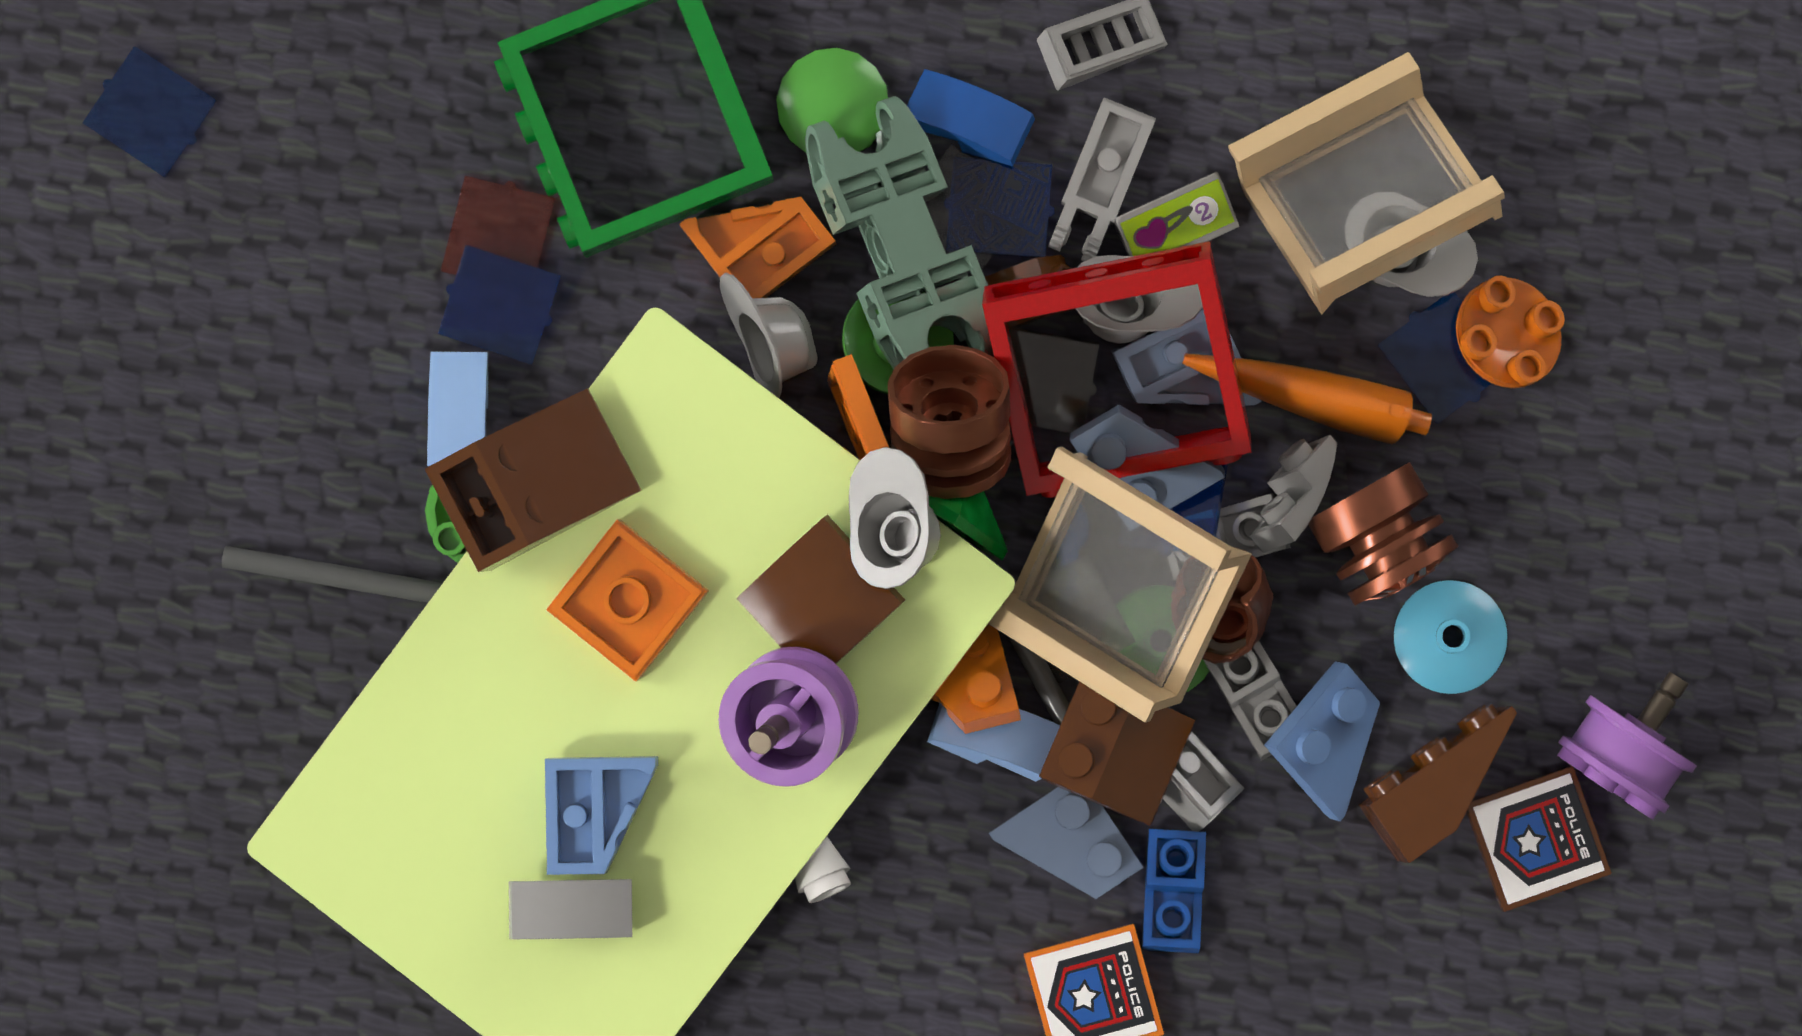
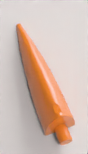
(1326, 397)

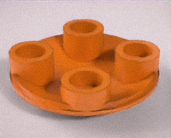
(1509, 332)

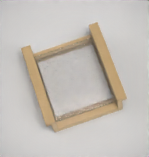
(1361, 181)
(1120, 590)

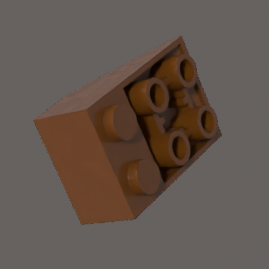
(532, 480)
(1433, 796)

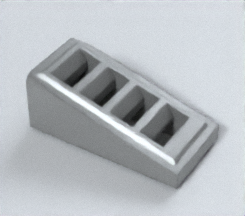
(1059, 61)

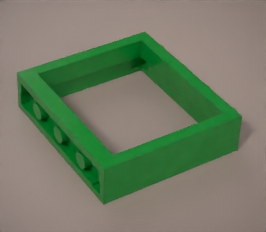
(554, 171)

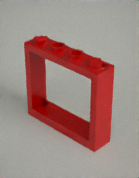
(1109, 283)

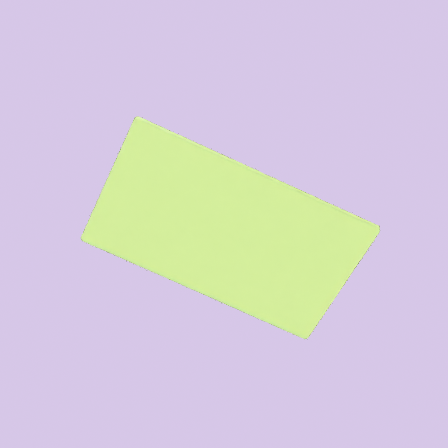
(440, 761)

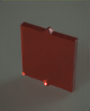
(498, 221)

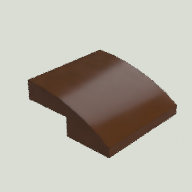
(817, 597)

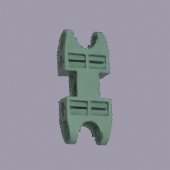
(887, 200)

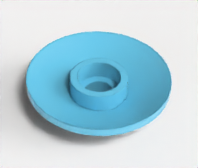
(1421, 643)

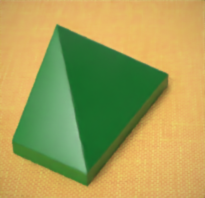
(971, 520)

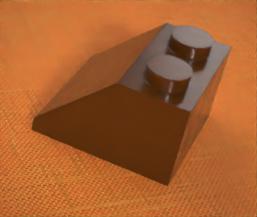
(1116, 756)

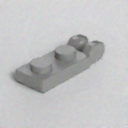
(1103, 172)

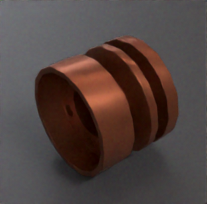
(952, 418)
(1383, 535)

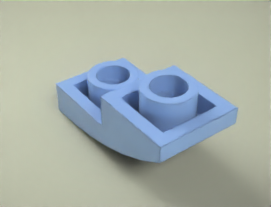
(456, 402)
(1015, 745)

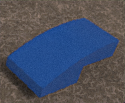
(971, 116)
(1173, 891)

